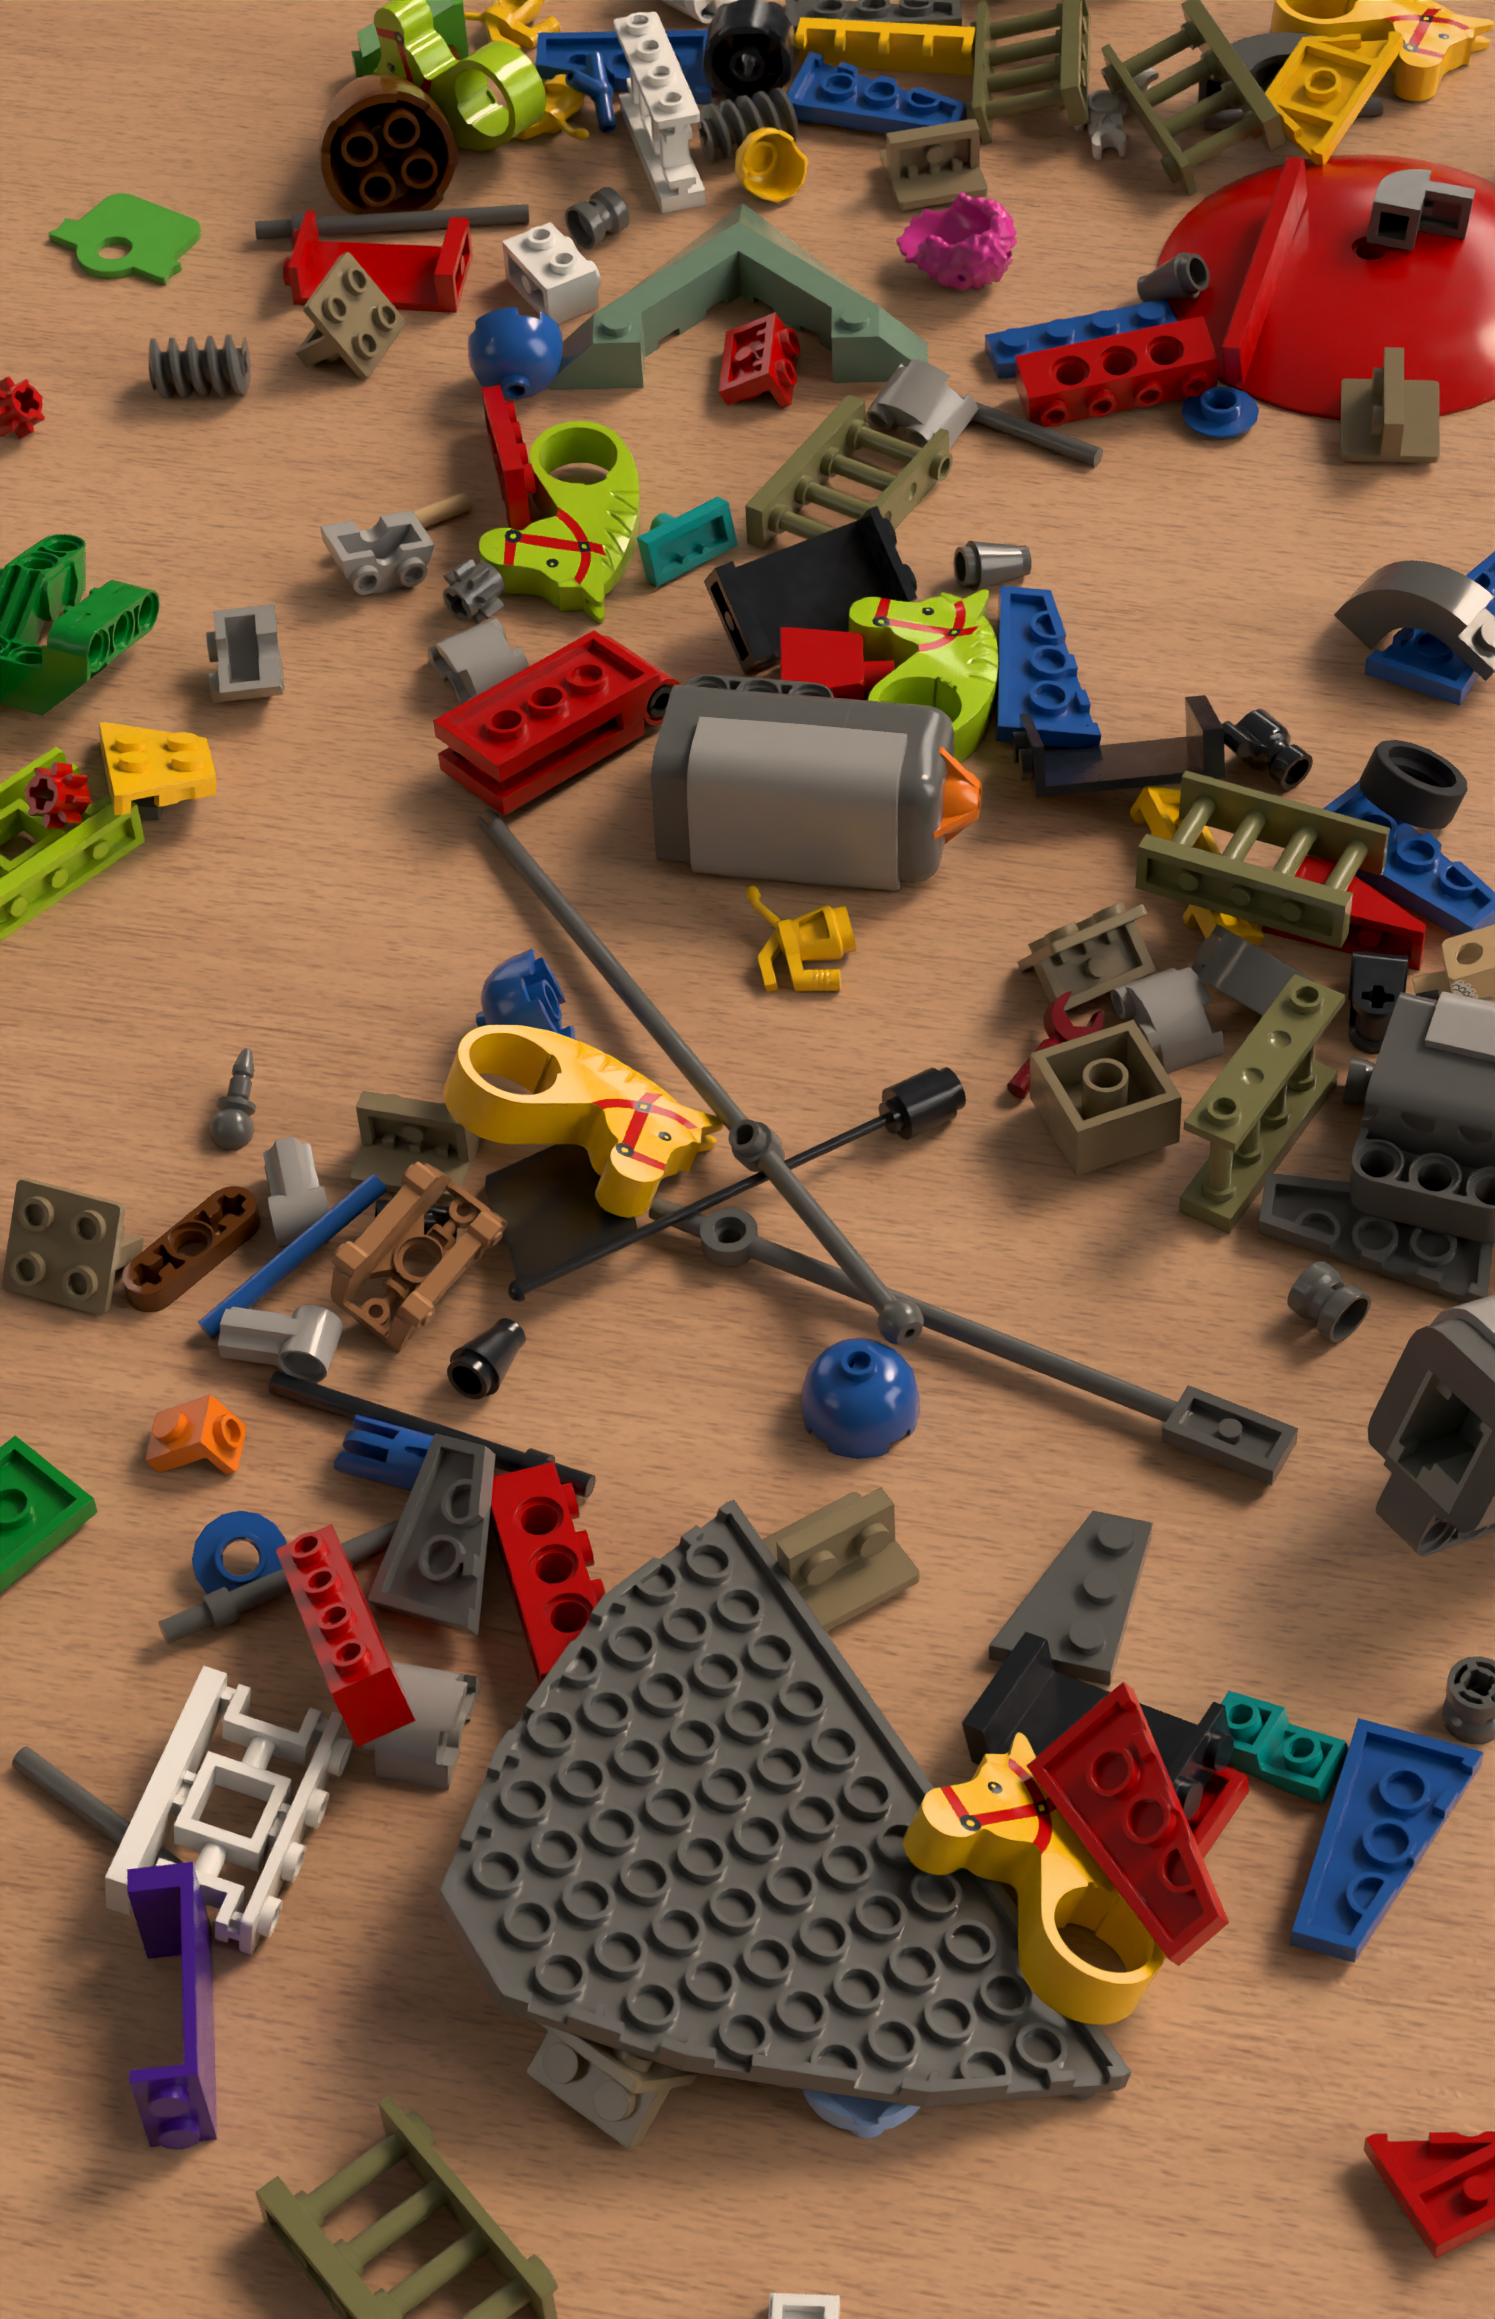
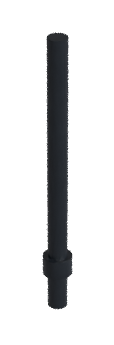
(348, 1405)

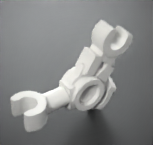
(1106, 116)

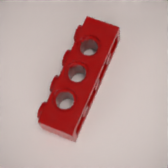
(1116, 372)
(534, 1504)
(344, 1636)

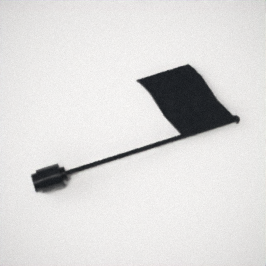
(562, 1227)

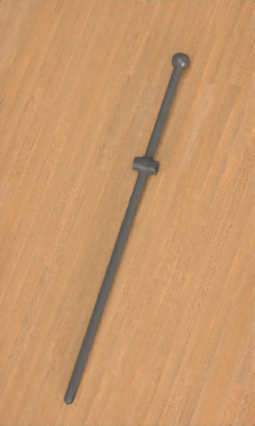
(751, 1141)

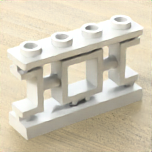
(659, 112)
(182, 1794)

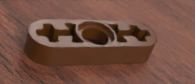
(185, 1271)

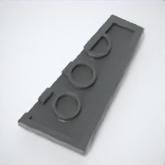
(907, 11)
(1323, 1220)

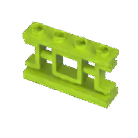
(59, 859)

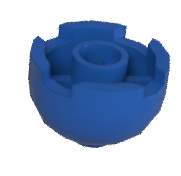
(515, 352)
(523, 994)
(860, 1398)

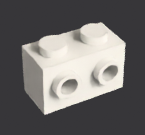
(551, 273)

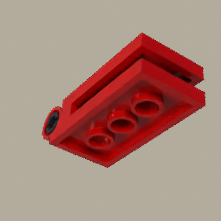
(551, 720)

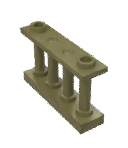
(1217, 60)
(1070, 67)
(827, 455)
(1254, 892)
(1261, 1103)
(338, 2266)

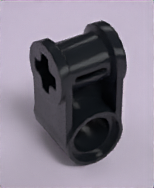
(1373, 993)

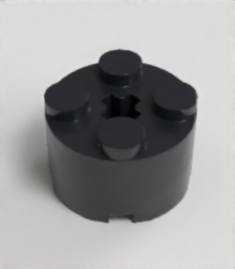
(749, 48)

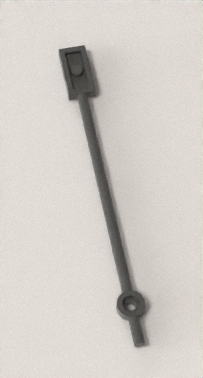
(1195, 1424)

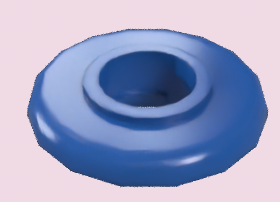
(1205, 418)
(224, 1531)

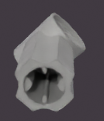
(294, 1189)
(295, 1343)

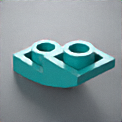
(1282, 1752)

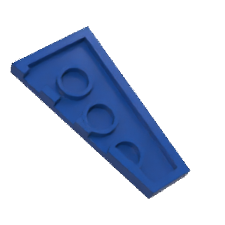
(1007, 344)
(1039, 672)

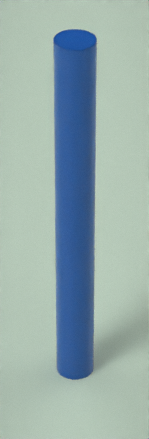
(296, 1252)

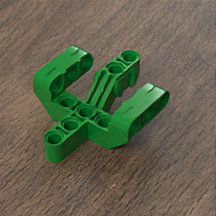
(80, 641)

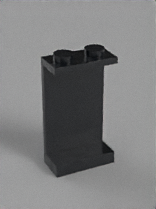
(808, 586)
(1123, 763)
(1045, 1703)

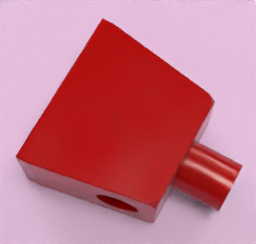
(830, 660)

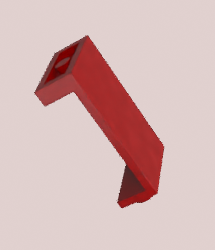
(406, 274)

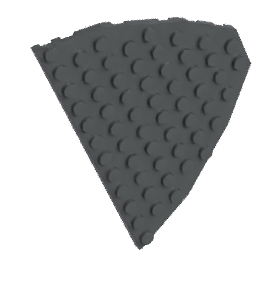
(715, 1866)

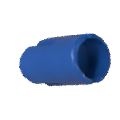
(383, 1452)

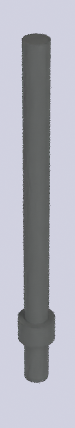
(394, 221)
(222, 1607)

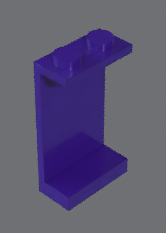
(172, 1920)

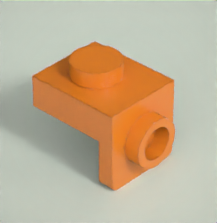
(196, 1432)

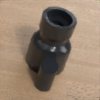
(1266, 745)

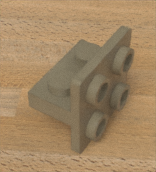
(934, 164)
(349, 319)
(1389, 415)
(1091, 955)
(409, 1130)
(66, 1246)
(845, 1557)
(606, 2084)

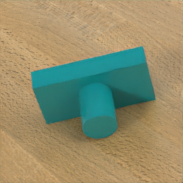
(686, 540)

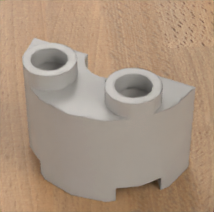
(922, 404)
(381, 557)
(246, 653)
(476, 659)
(1171, 1016)
(430, 1746)

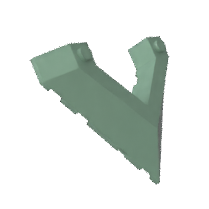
(728, 261)

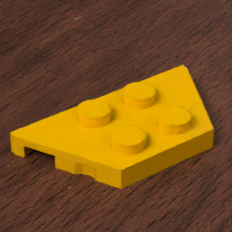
(1327, 87)
(154, 764)

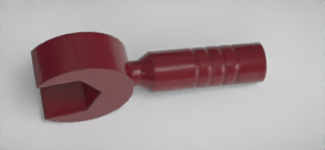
(1059, 1031)

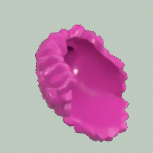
(961, 244)

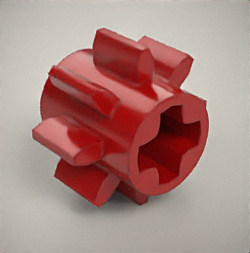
(19, 408)
(57, 795)

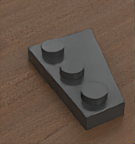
(441, 1539)
(1084, 1598)

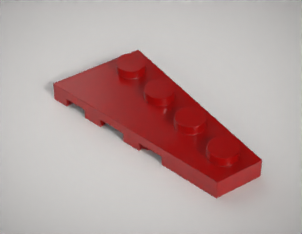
(509, 456)
(1128, 1816)

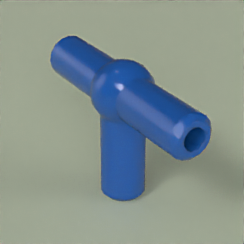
(597, 88)

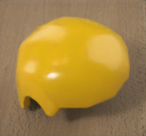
(770, 165)

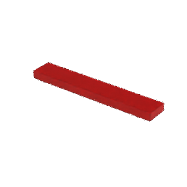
(1264, 271)

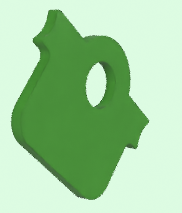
(152, 232)

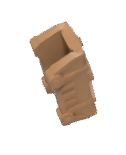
(399, 1232)

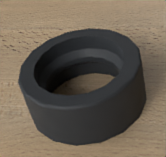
(1413, 784)

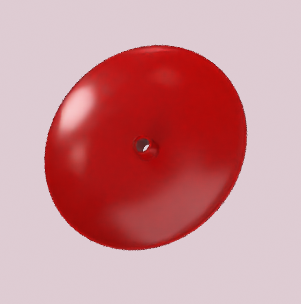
(1345, 295)

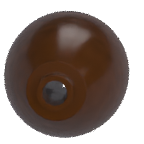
(373, 122)

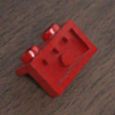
(759, 359)

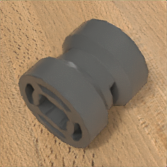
(600, 216)
(1327, 1300)
(1471, 1700)

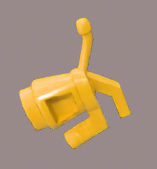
(508, 20)
(561, 104)
(810, 937)

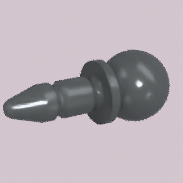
(232, 1125)

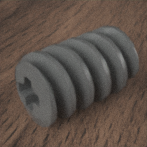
(734, 121)
(199, 367)

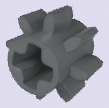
(473, 591)

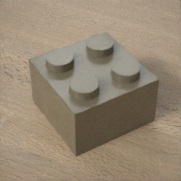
(1105, 1097)

